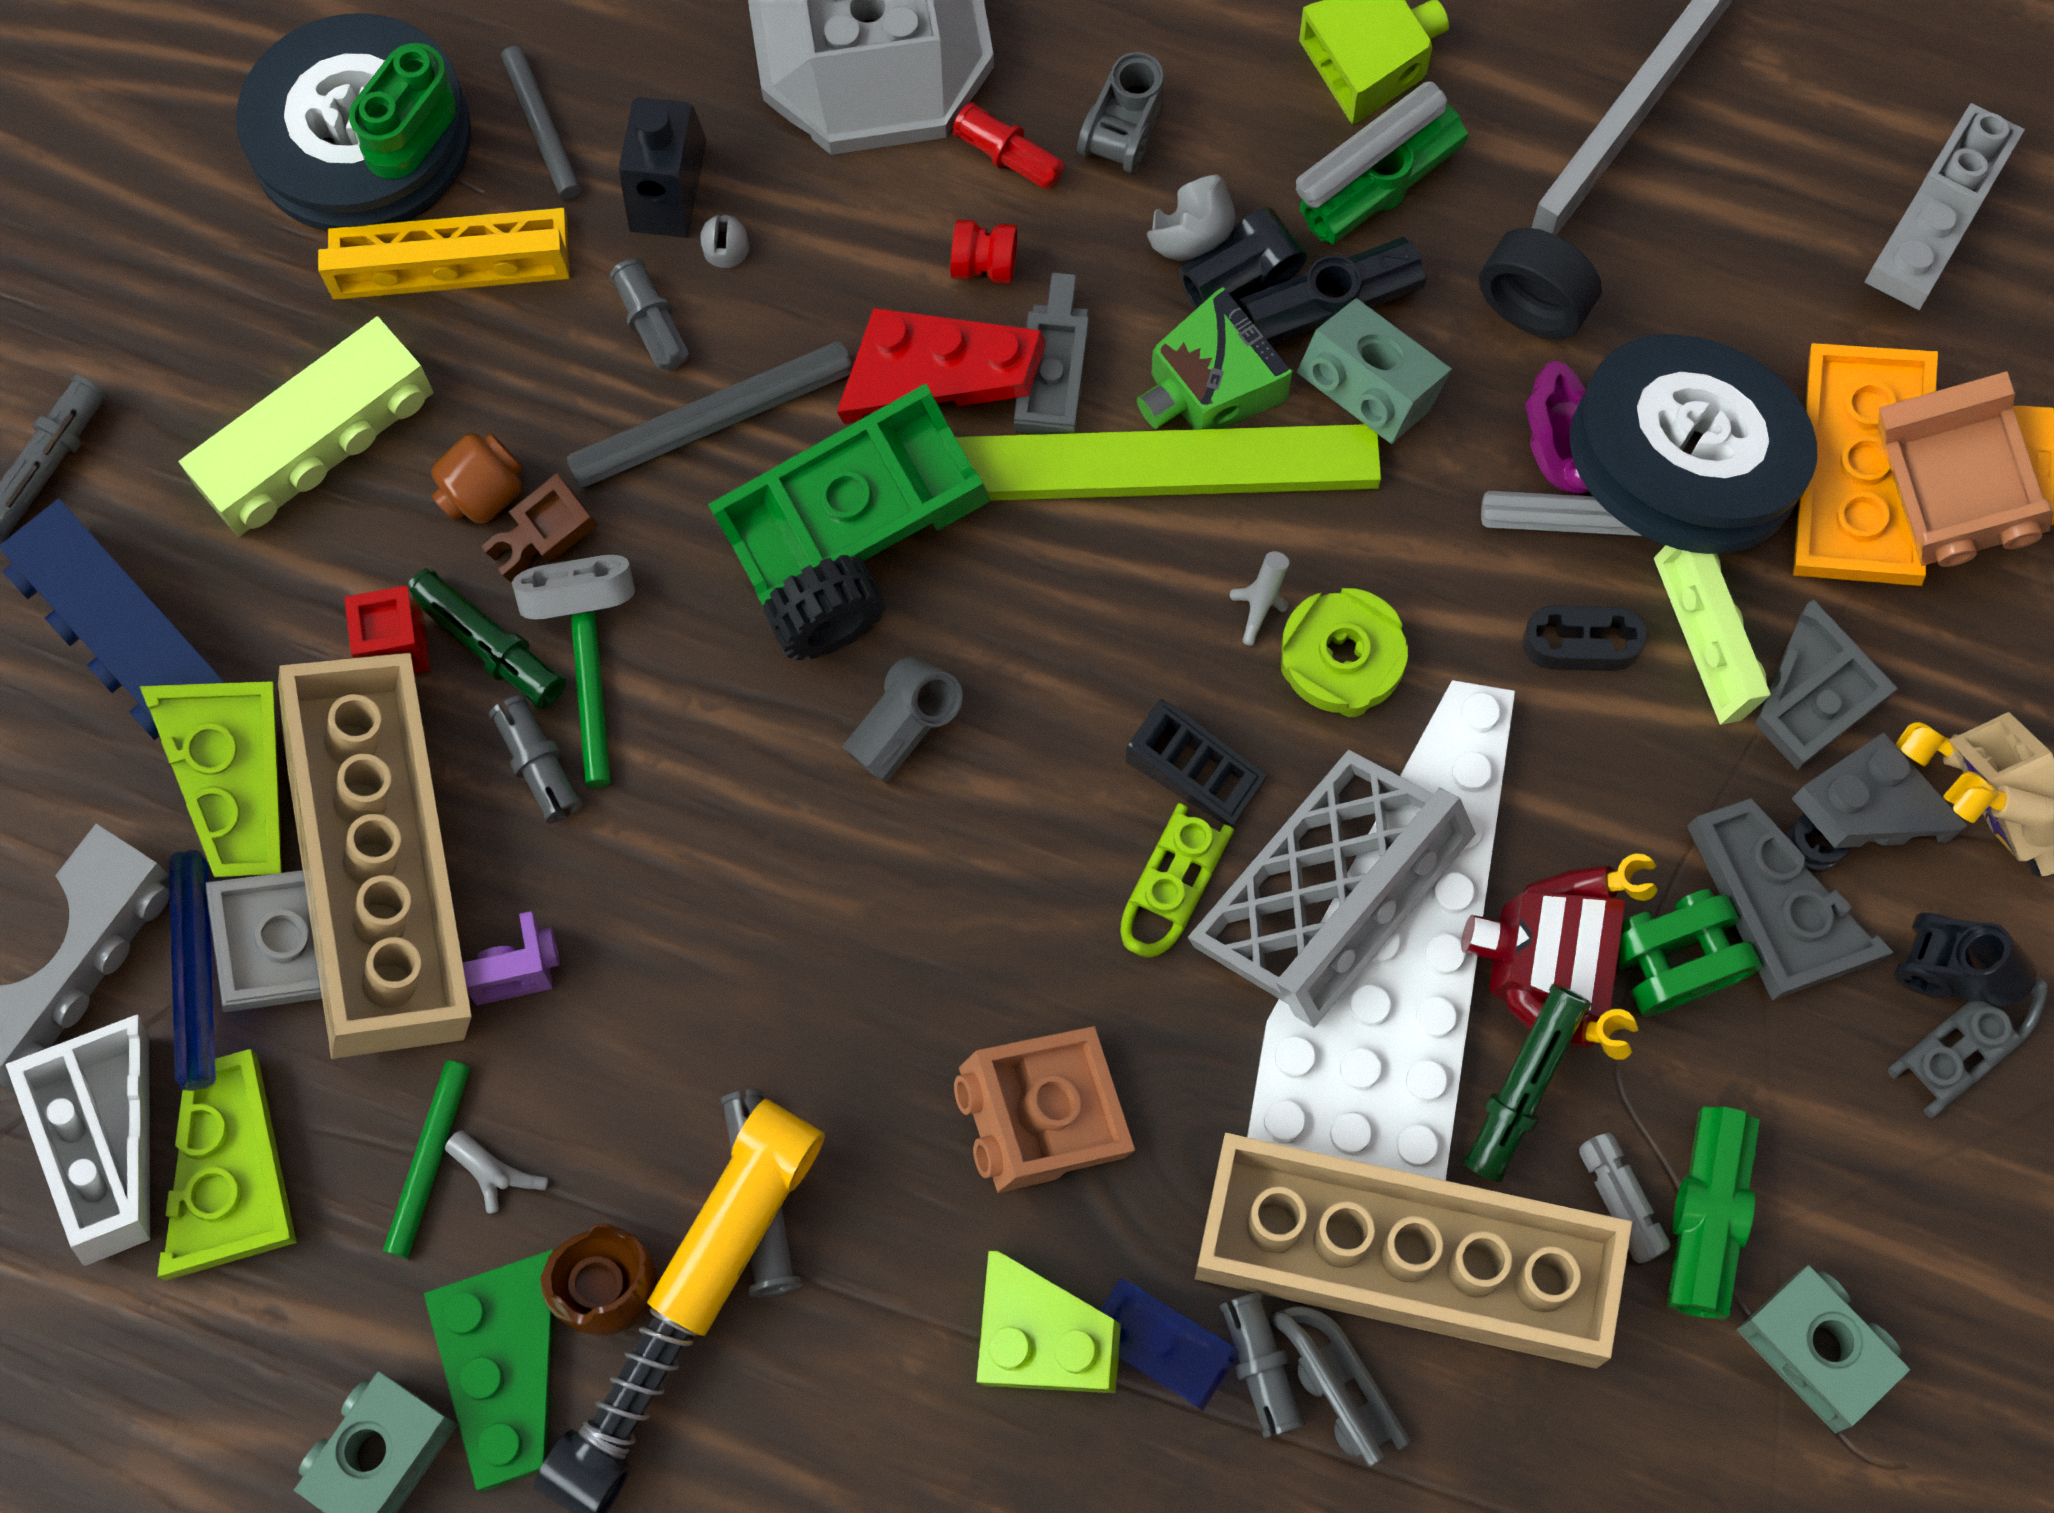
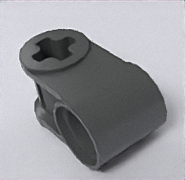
(1123, 121)

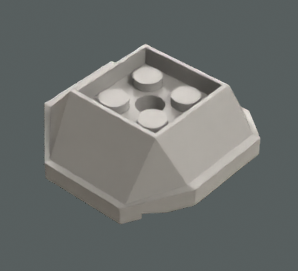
(873, 80)

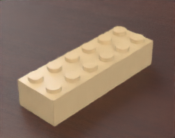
(372, 855)
(1415, 1251)

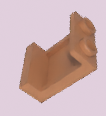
(1963, 471)

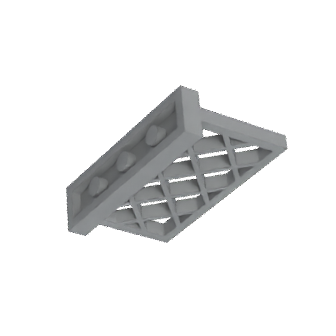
(1369, 903)

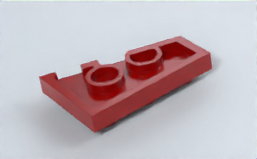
(952, 356)

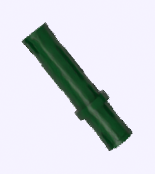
(504, 653)
(1515, 1105)

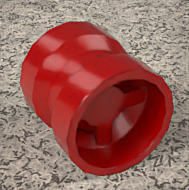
(980, 251)

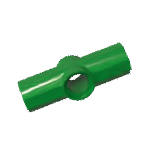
(1381, 192)
(1713, 1213)

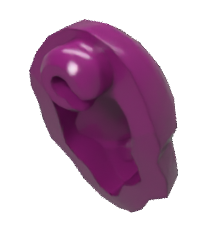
(1550, 417)

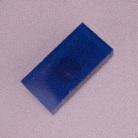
(1168, 1345)

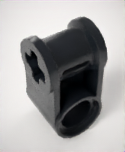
(1957, 958)

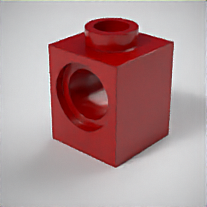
(387, 625)

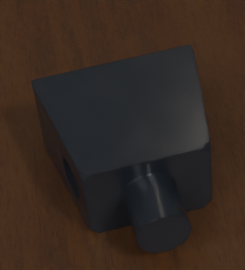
(663, 147)

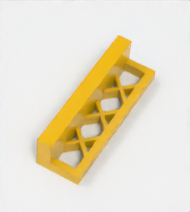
(451, 256)

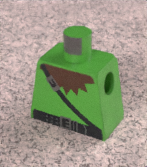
(1214, 370)

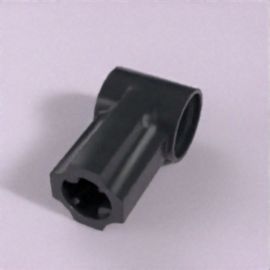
(1255, 254)

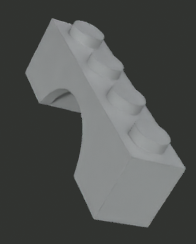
(109, 900)

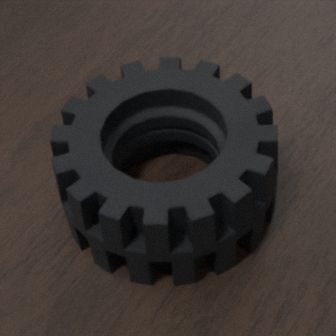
(824, 607)

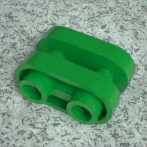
(403, 110)
(1696, 920)

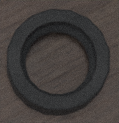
(1540, 283)

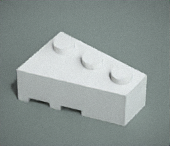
(93, 1134)

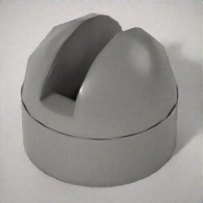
(736, 241)

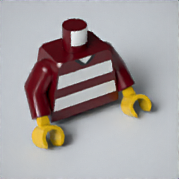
(1563, 935)

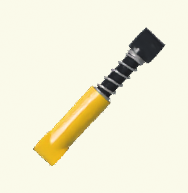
(766, 1164)

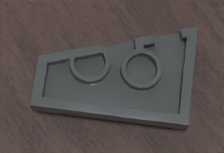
(1781, 906)

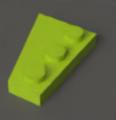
(227, 1176)

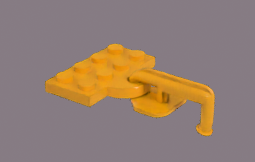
(1851, 509)

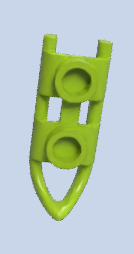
(1164, 892)

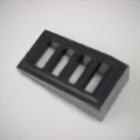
(1207, 746)

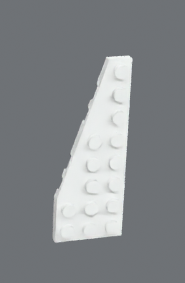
(1388, 1055)

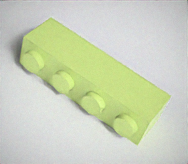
(307, 427)

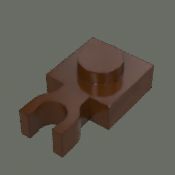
(547, 523)

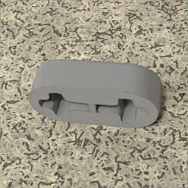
(573, 586)

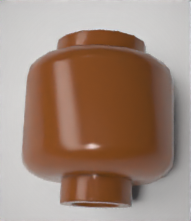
(476, 478)

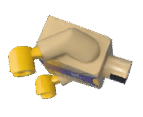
(2004, 778)

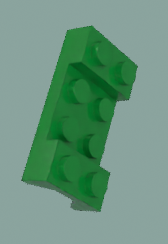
(852, 493)

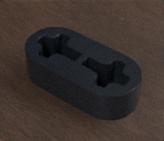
(1583, 633)

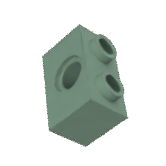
(1373, 370)
(1784, 1338)
(412, 1437)

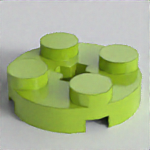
(1346, 686)

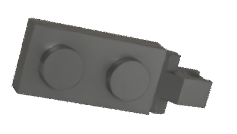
(1059, 378)

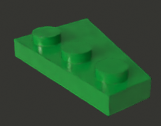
(497, 1367)

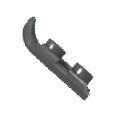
(1983, 1030)
(1325, 1374)

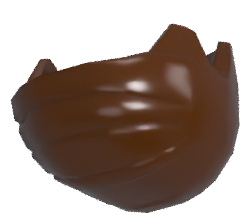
(599, 1280)

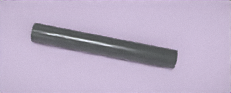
(541, 123)

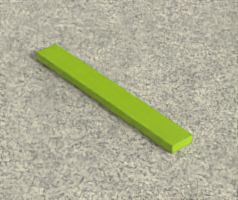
(1175, 462)

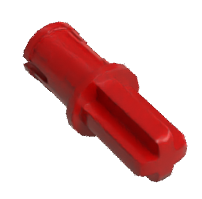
(1007, 146)

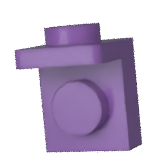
(509, 973)

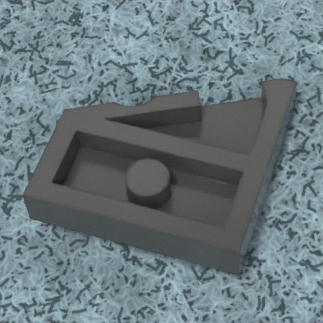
(1819, 689)
(1876, 799)

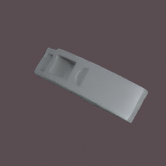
(1944, 206)

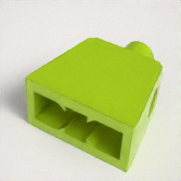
(1370, 48)

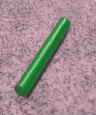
(590, 700)
(426, 1159)

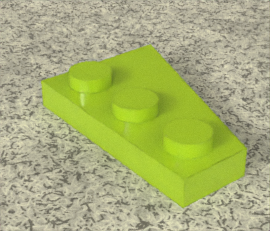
(226, 767)

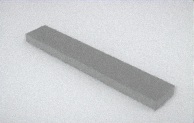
(1627, 114)

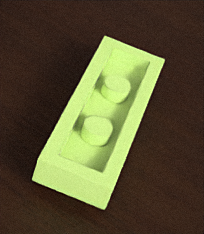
(1713, 632)

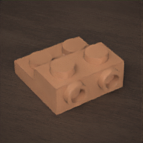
(1042, 1108)

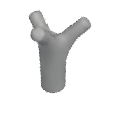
(1263, 593)
(489, 1170)

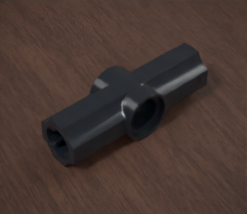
(1369, 276)

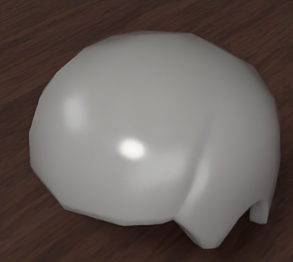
(1199, 223)

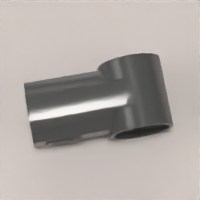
(900, 720)

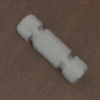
(1624, 1196)

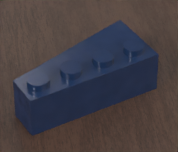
(102, 608)

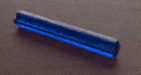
(191, 972)

